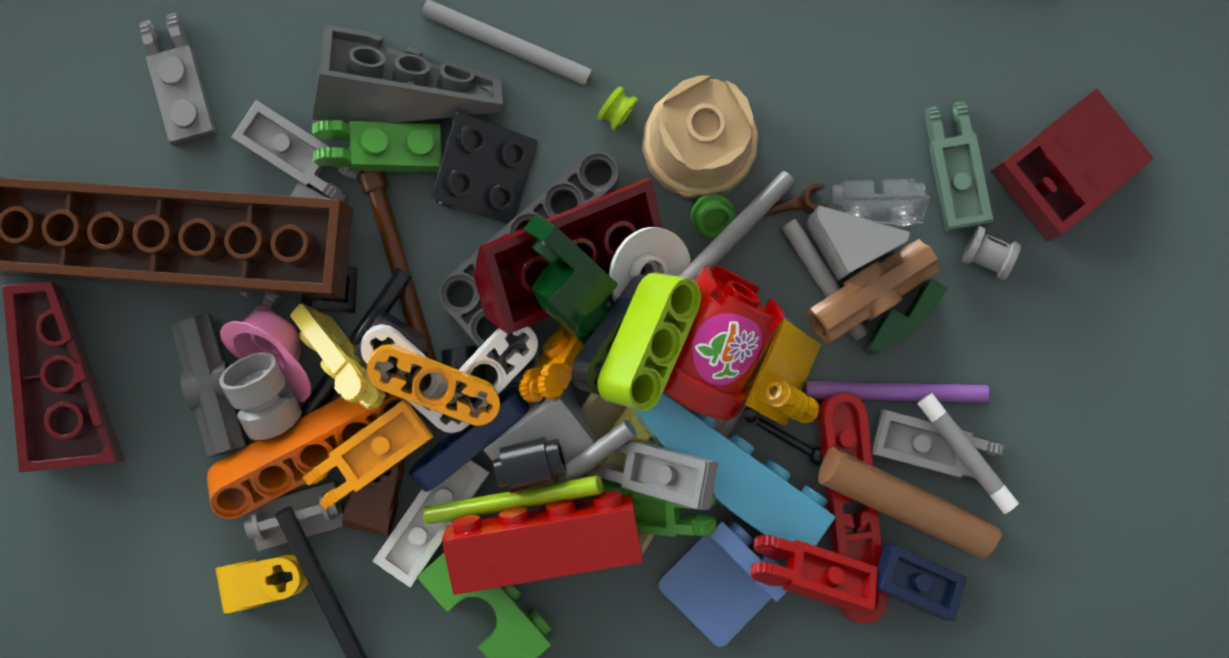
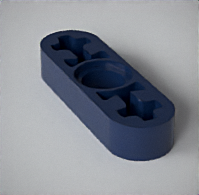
(464, 445)

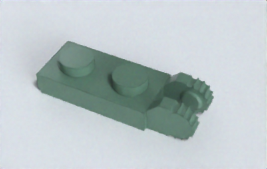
(958, 170)

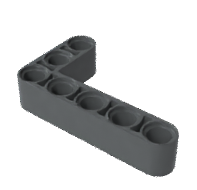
(572, 184)

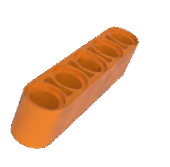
(247, 468)

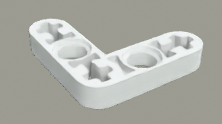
(439, 383)

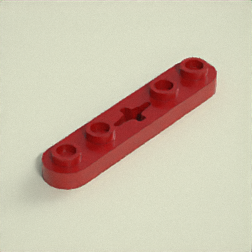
(846, 428)

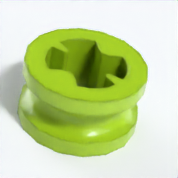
(617, 108)

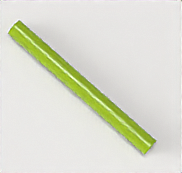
(501, 501)

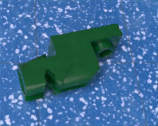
(572, 284)

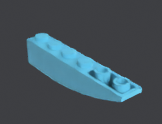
(742, 483)

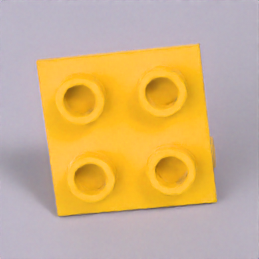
(780, 380)

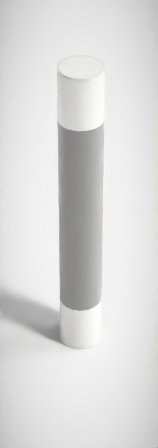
(968, 453)

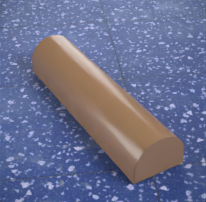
(908, 504)

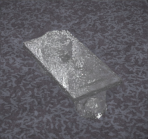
(900, 203)

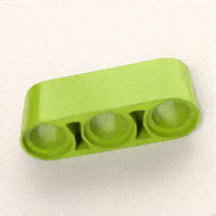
(649, 341)

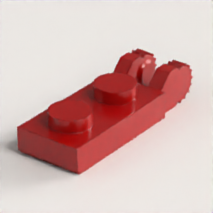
(817, 574)

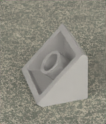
(851, 241)
(550, 419)

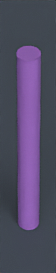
(899, 391)

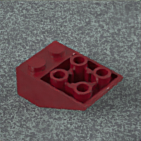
(1072, 166)

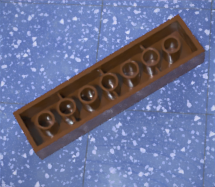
(174, 237)

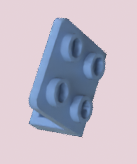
(715, 583)

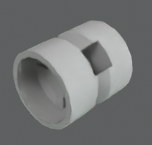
(260, 392)

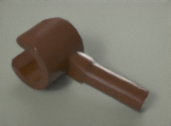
(798, 202)

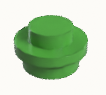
(712, 214)

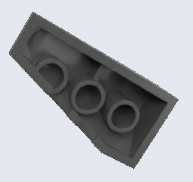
(381, 84)

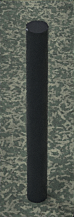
(385, 300)
(319, 583)

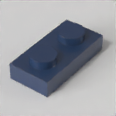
(919, 582)

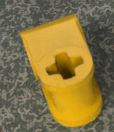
(256, 582)

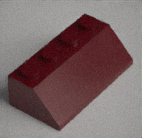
(511, 267)

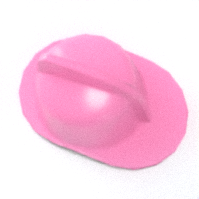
(270, 334)

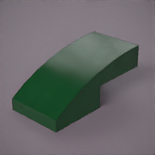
(895, 325)

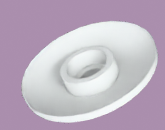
(648, 247)

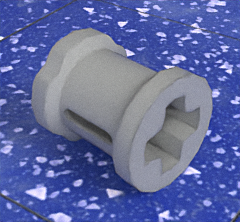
(991, 253)

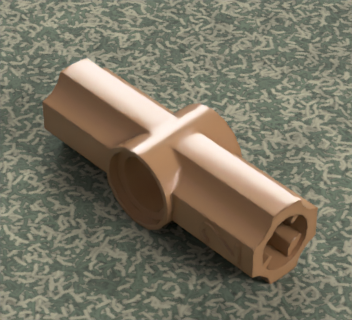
(873, 291)

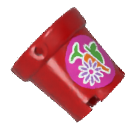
(723, 344)

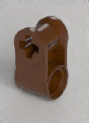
(375, 505)

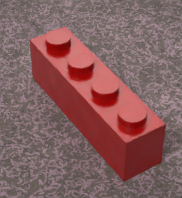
(542, 542)

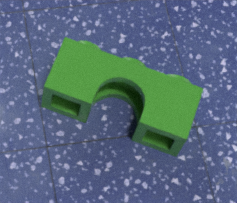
(516, 631)

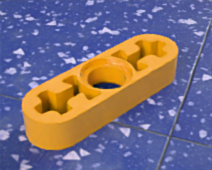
(395, 384)

